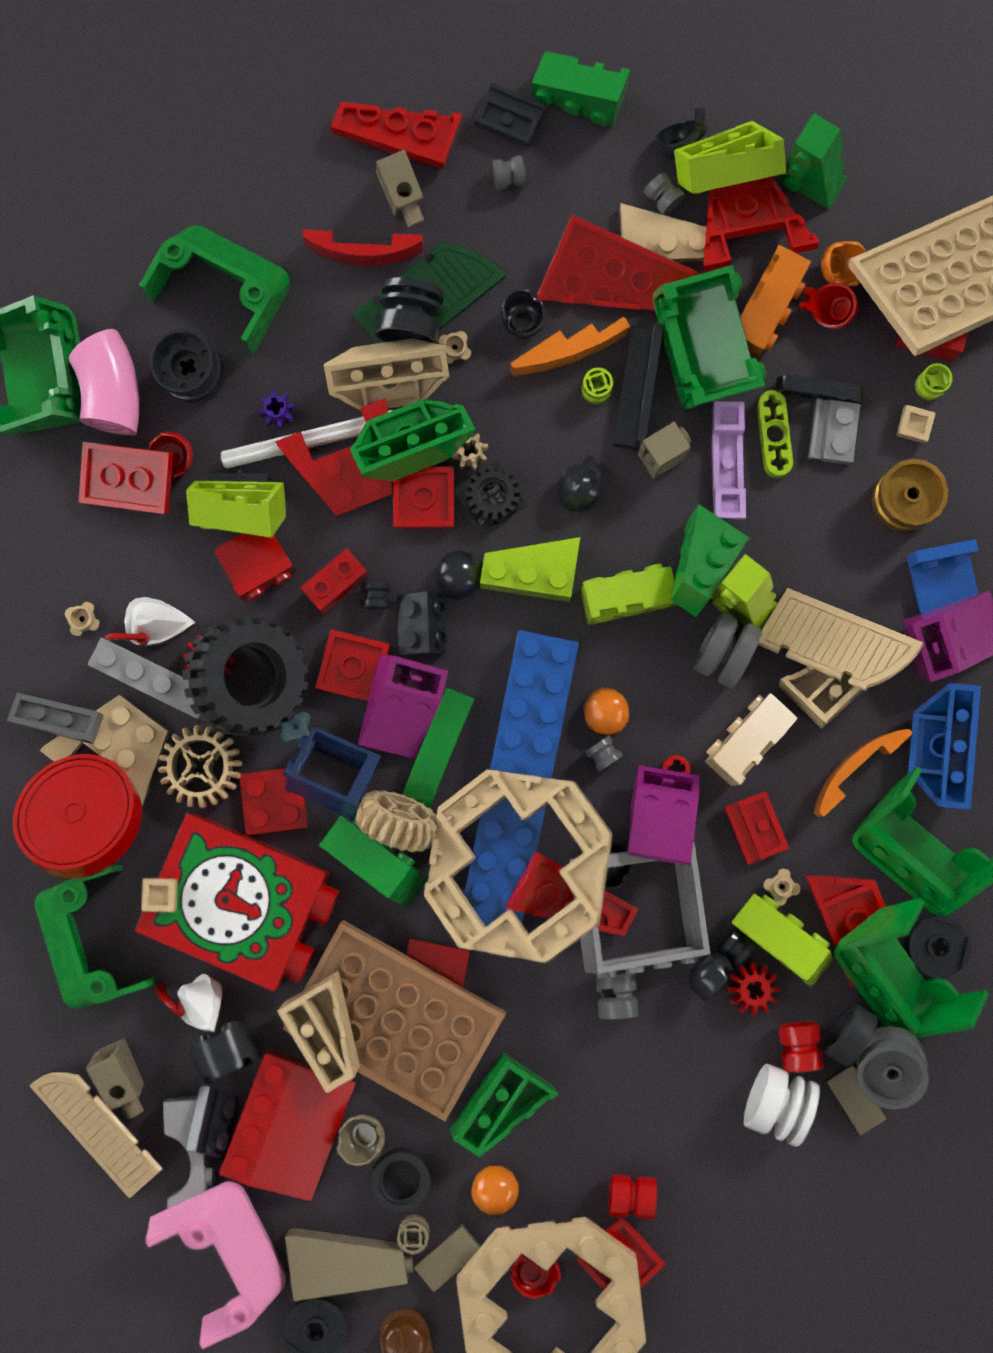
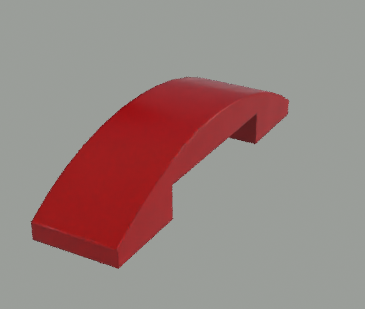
(402, 248)

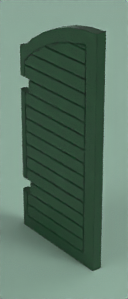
(456, 270)

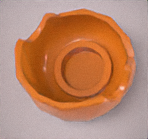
(836, 262)
(606, 711)
(494, 1190)

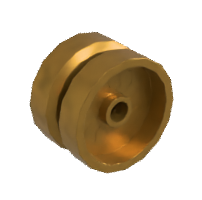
(926, 500)

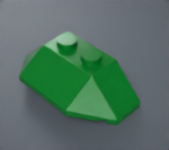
(411, 439)

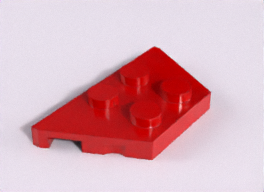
(844, 904)

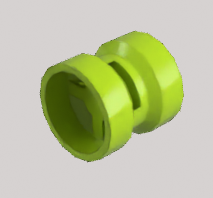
(938, 376)
(594, 391)

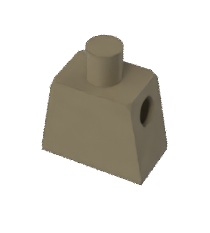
(396, 178)
(117, 1078)

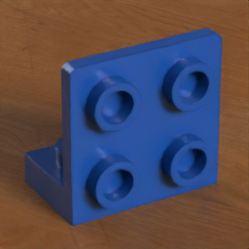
(943, 574)

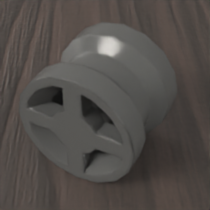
(604, 753)

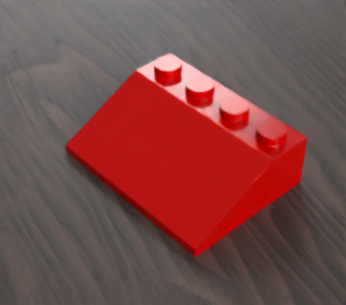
(286, 1128)

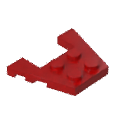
(750, 210)
(337, 475)

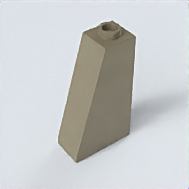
(341, 1264)

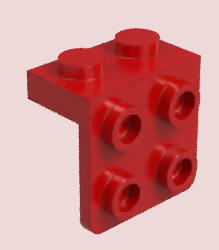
(254, 564)

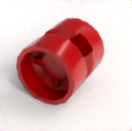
(801, 1047)
(632, 1196)

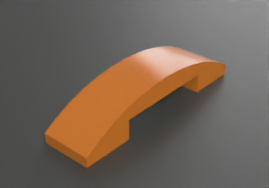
(830, 793)

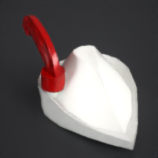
(151, 623)
(198, 1002)

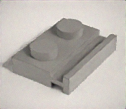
(834, 431)

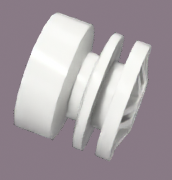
(788, 1107)

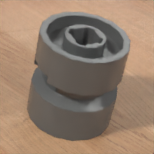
(617, 996)

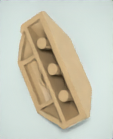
(390, 370)

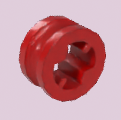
(669, 762)

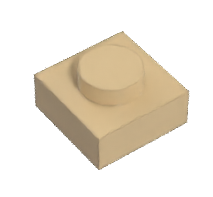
(915, 424)
(159, 895)

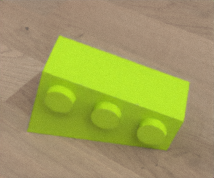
(730, 158)
(237, 506)
(533, 570)
(746, 593)
(627, 594)
(784, 938)

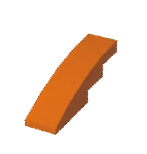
(559, 351)

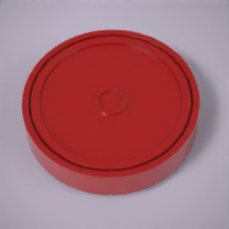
(77, 816)

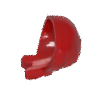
(831, 305)

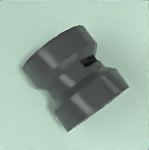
(502, 174)
(664, 193)

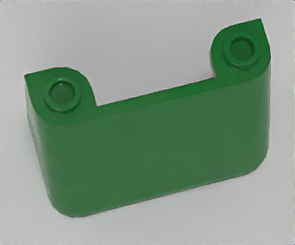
(706, 338)
(36, 366)

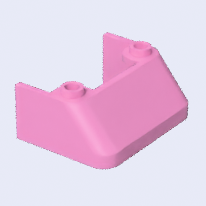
(230, 1223)

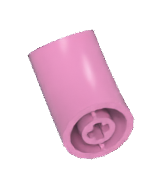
(107, 383)

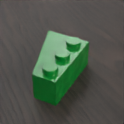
(580, 88)
(815, 163)
(705, 558)
(374, 862)
(499, 1104)

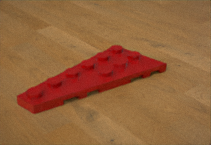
(606, 269)

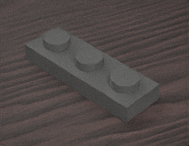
(55, 718)

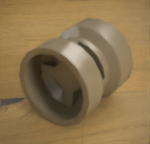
(417, 1229)

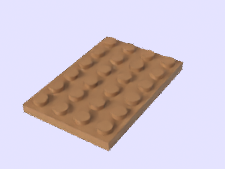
(408, 1021)

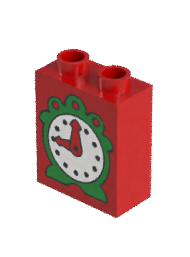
(240, 903)

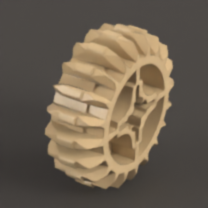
(188, 775)
(396, 820)

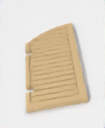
(836, 641)
(97, 1130)

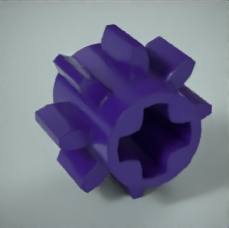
(269, 407)

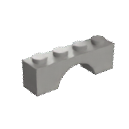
(142, 675)
(177, 1124)

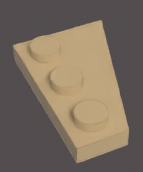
(663, 234)

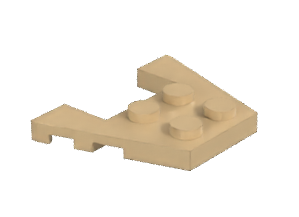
(125, 738)

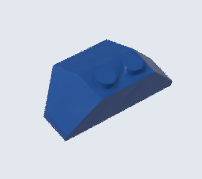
(946, 745)

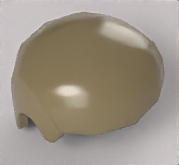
(361, 1140)

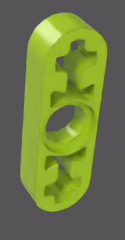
(764, 413)

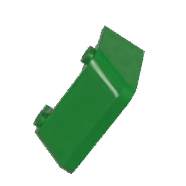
(263, 282)
(918, 858)
(76, 982)
(894, 983)

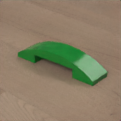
(438, 747)

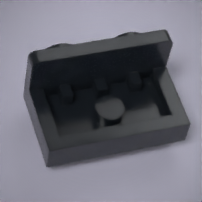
(421, 623)

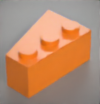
(771, 297)

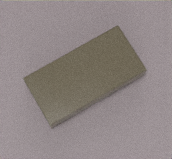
(860, 1111)
(447, 1258)

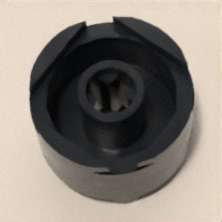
(223, 1053)

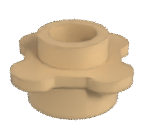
(458, 339)
(74, 614)
(772, 886)

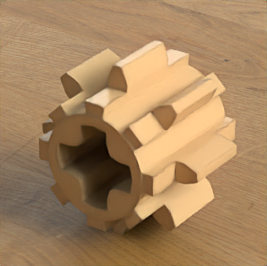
(473, 459)

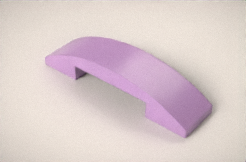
(727, 460)

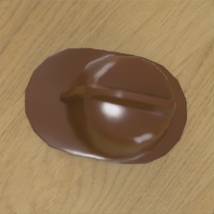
(405, 1333)

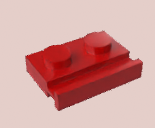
(756, 827)

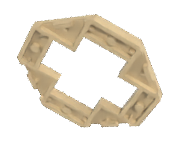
(583, 875)
(543, 1245)

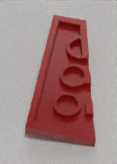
(422, 135)
(546, 893)

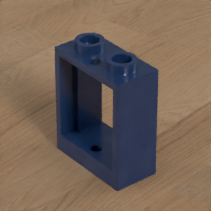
(341, 750)

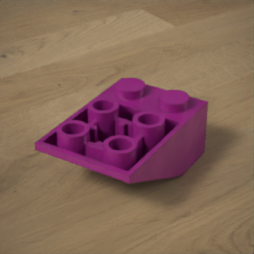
(953, 636)
(401, 705)
(663, 815)

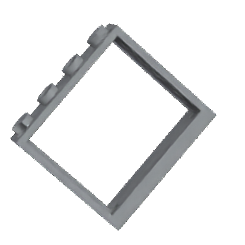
(693, 923)

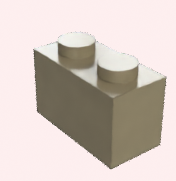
(664, 449)

